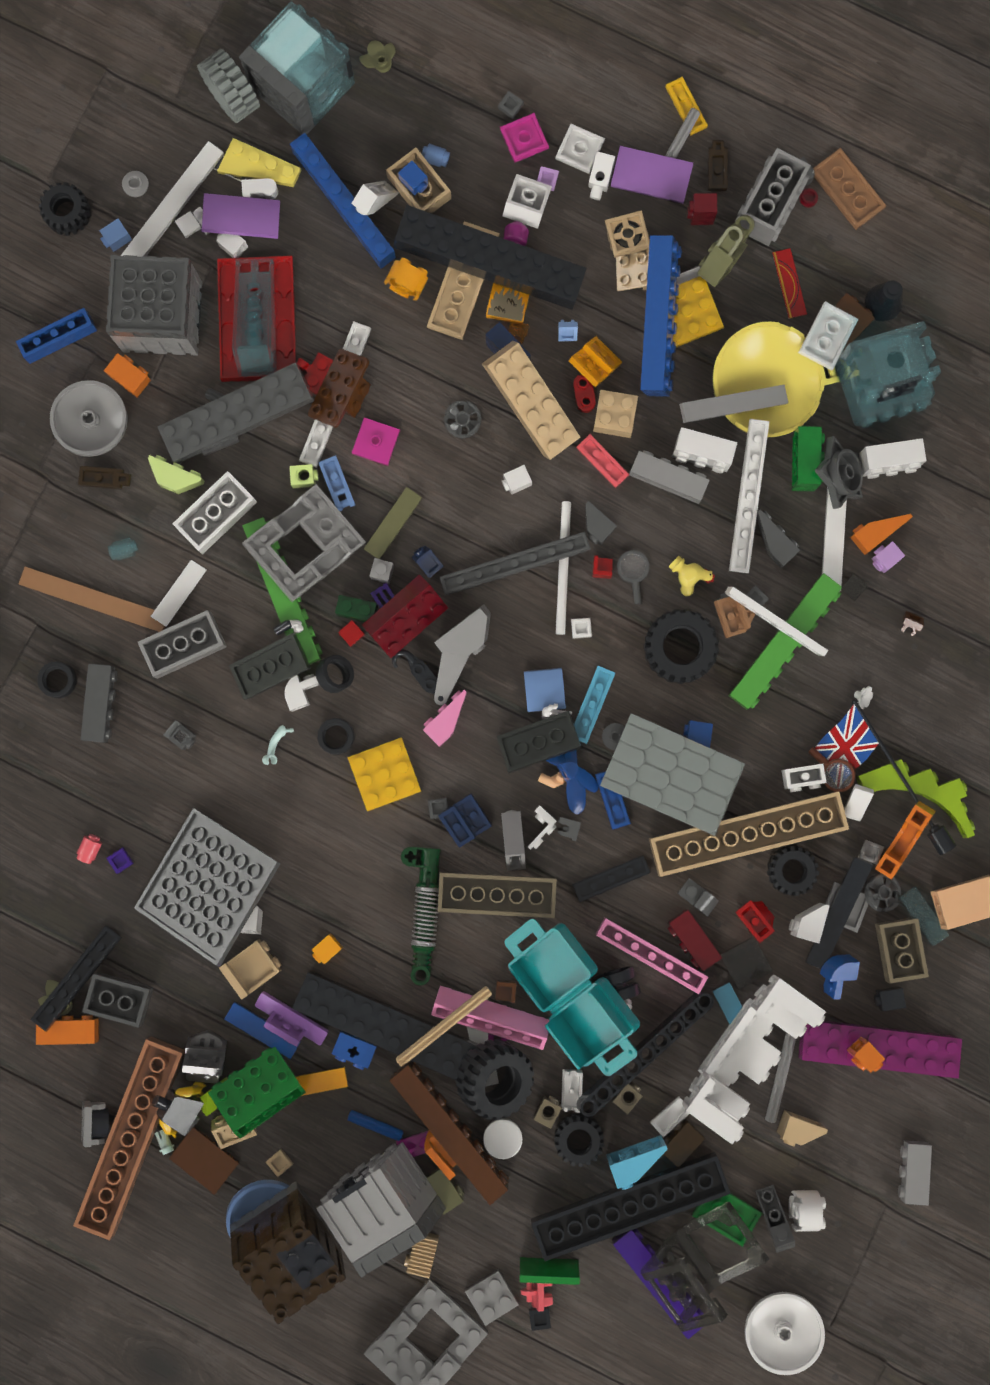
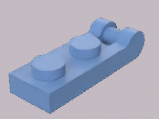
(336, 482)

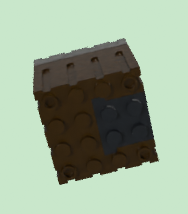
(286, 1252)

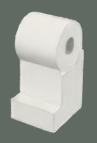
(259, 188)

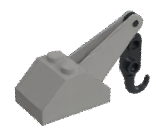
(456, 648)

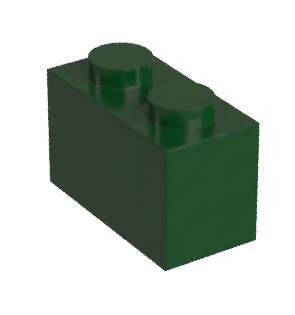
(355, 608)

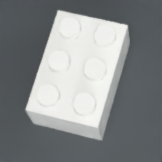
(704, 450)
(892, 458)

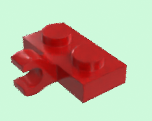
(316, 371)

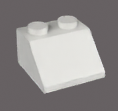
(527, 201)
(810, 923)

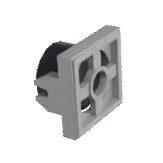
(94, 1123)

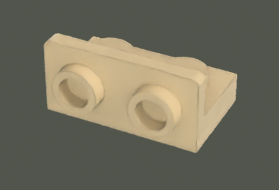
(224, 1134)

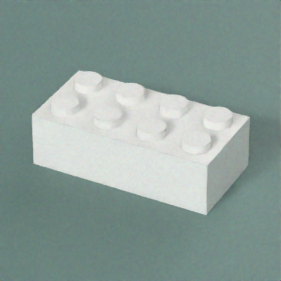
(214, 512)

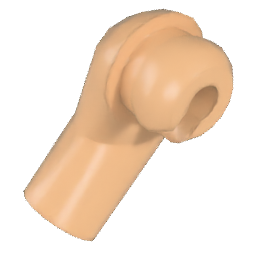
(553, 781)

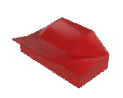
(756, 919)

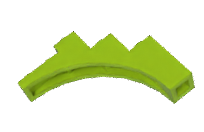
(924, 783)

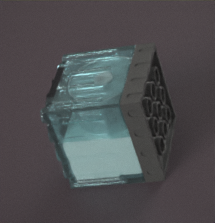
(298, 68)

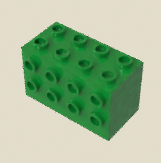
(256, 1092)

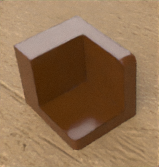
(506, 990)

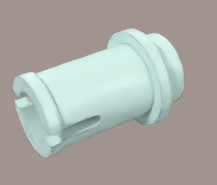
(164, 1142)

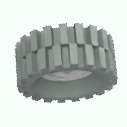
(228, 85)

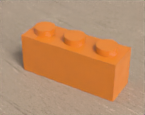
(70, 1031)

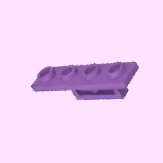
(288, 1022)

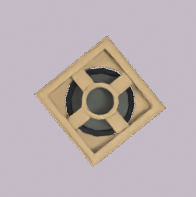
(627, 236)

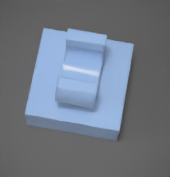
(567, 331)

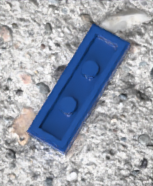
(613, 804)

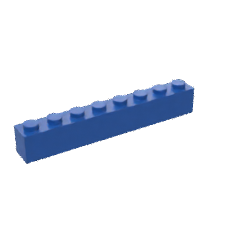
(341, 200)

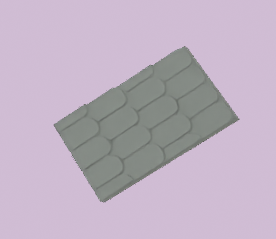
(672, 774)

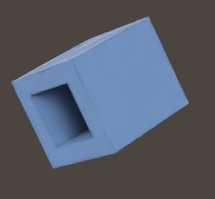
(115, 235)

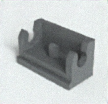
(571, 830)

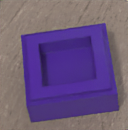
(120, 860)

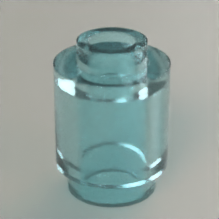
(122, 549)

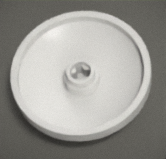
(784, 1333)

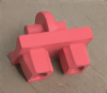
(536, 1295)

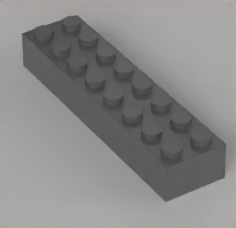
(236, 413)

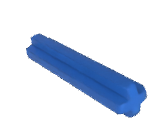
(375, 1125)

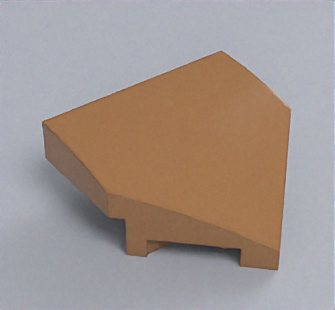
(733, 616)

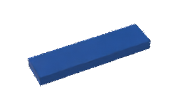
(253, 1025)

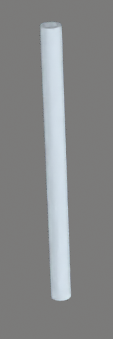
(563, 571)

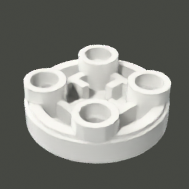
(502, 1138)

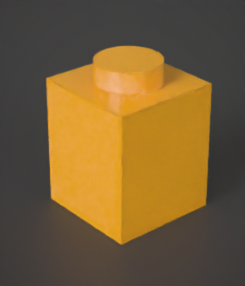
(326, 949)

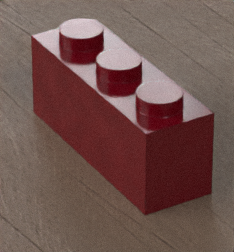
(693, 940)

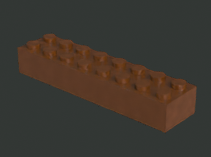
(450, 1132)

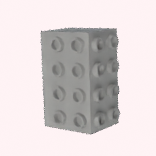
(774, 195)

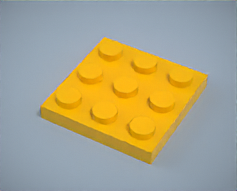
(696, 312)
(384, 774)

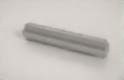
(683, 133)

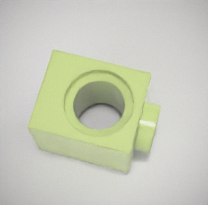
(296, 471)

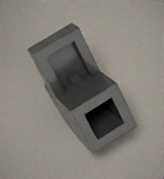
(698, 897)

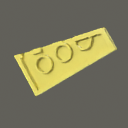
(253, 163)

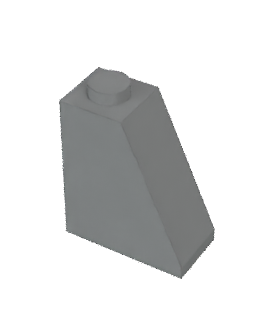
(513, 840)

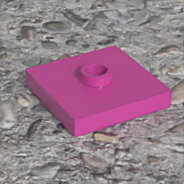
(524, 137)
(375, 441)

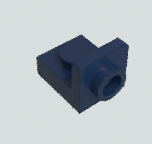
(427, 561)

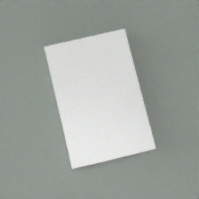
(828, 336)

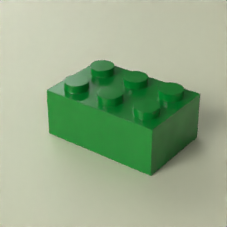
(806, 458)

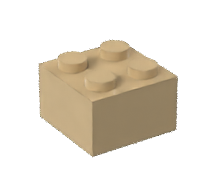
(615, 413)

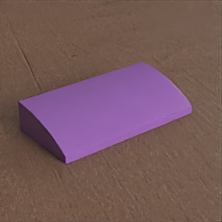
(651, 174)
(240, 216)

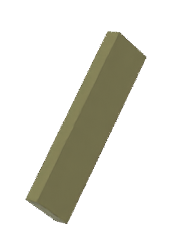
(393, 523)

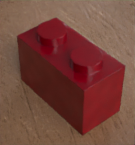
(702, 209)

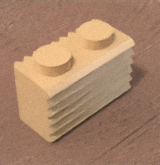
(422, 1256)

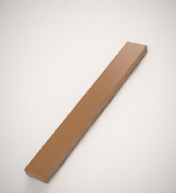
(89, 598)

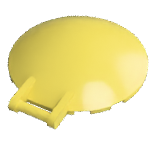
(769, 357)

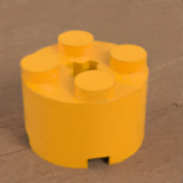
(406, 279)

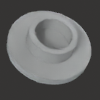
(135, 184)

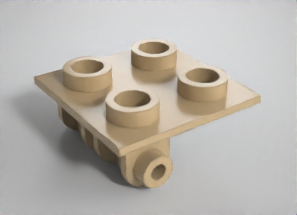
(632, 270)

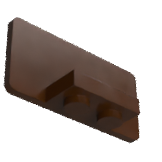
(341, 389)

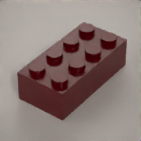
(405, 616)

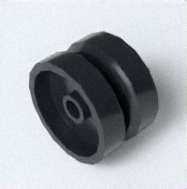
(618, 979)

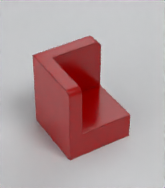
(602, 567)

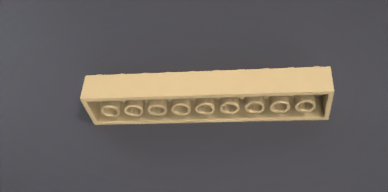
(749, 834)

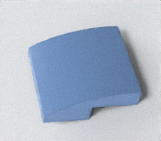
(544, 689)

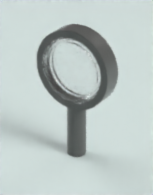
(633, 568)

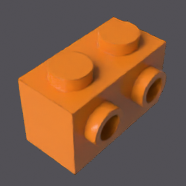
(127, 375)
(865, 1055)

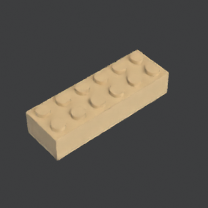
(531, 400)

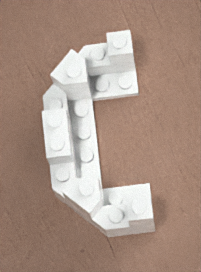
(746, 1051)

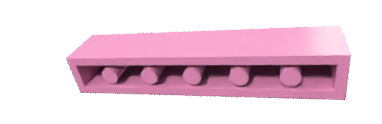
(651, 955)
(494, 1018)

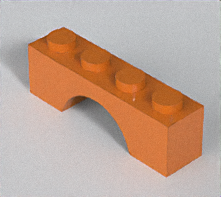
(905, 839)

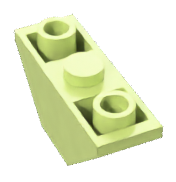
(173, 476)

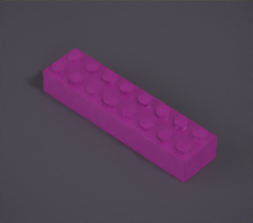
(902, 1049)

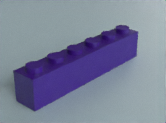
(637, 1255)

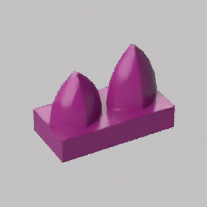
(414, 1143)

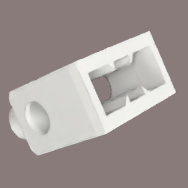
(602, 168)

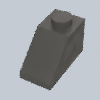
(597, 525)

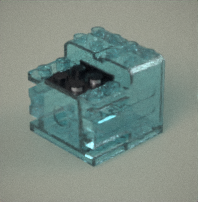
(888, 375)

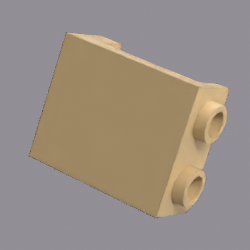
(251, 968)

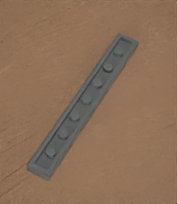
(515, 563)

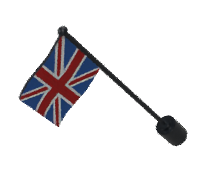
(855, 741)

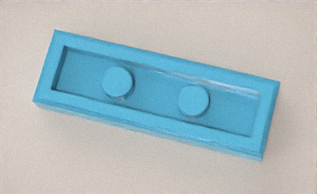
(728, 1001)

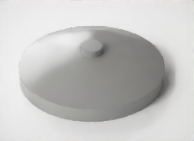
(88, 418)

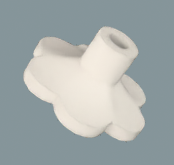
(864, 696)

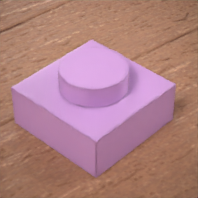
(548, 176)

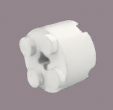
(807, 1210)

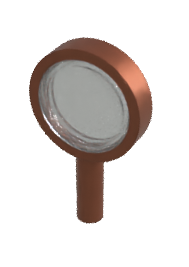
(838, 772)

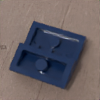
(465, 820)

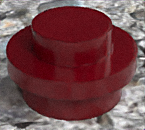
(808, 198)

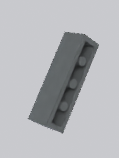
(98, 703)

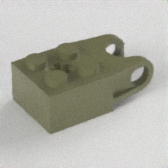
(725, 252)

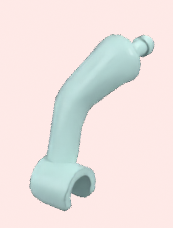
(280, 732)

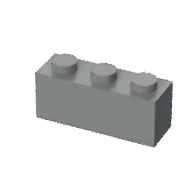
(915, 1172)

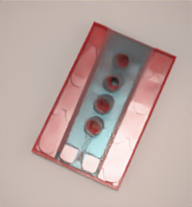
(255, 316)

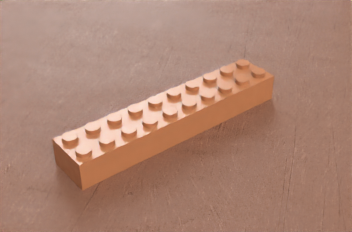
(129, 1139)

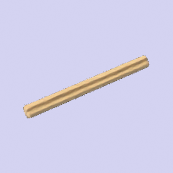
(443, 1026)

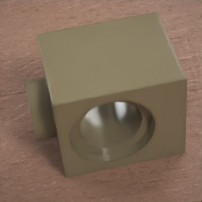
(626, 1105)
(548, 1120)

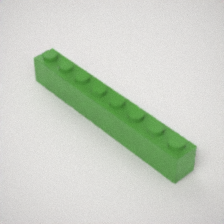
(284, 607)
(782, 646)

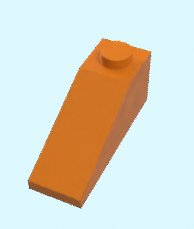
(875, 532)

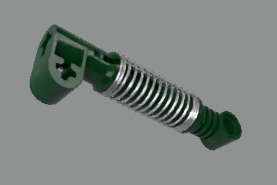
(426, 909)

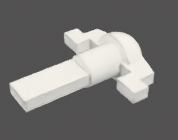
(551, 710)

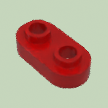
(582, 393)

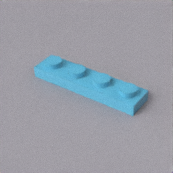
(593, 703)

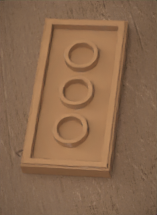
(848, 189)

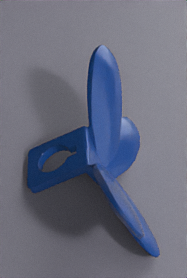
(576, 779)

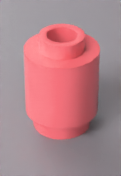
(89, 848)

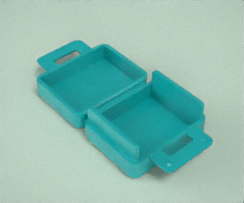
(585, 1015)

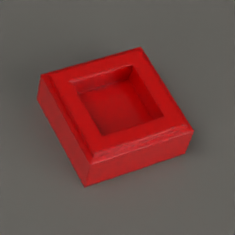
(351, 633)

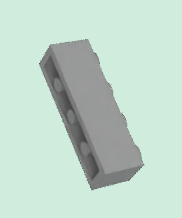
(669, 477)

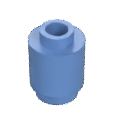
(436, 155)

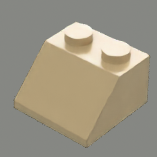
(799, 1129)

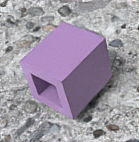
(887, 557)

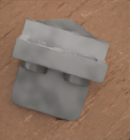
(204, 1057)

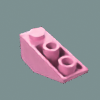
(444, 725)

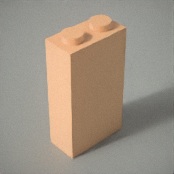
(963, 902)

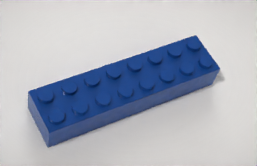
(660, 315)

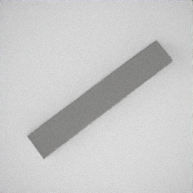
(733, 403)

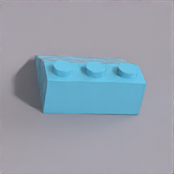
(634, 1161)

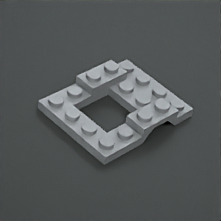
(325, 527)
(406, 1362)

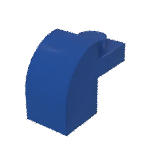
(836, 970)

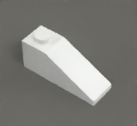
(373, 197)

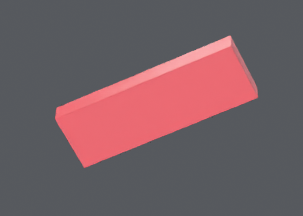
(602, 460)

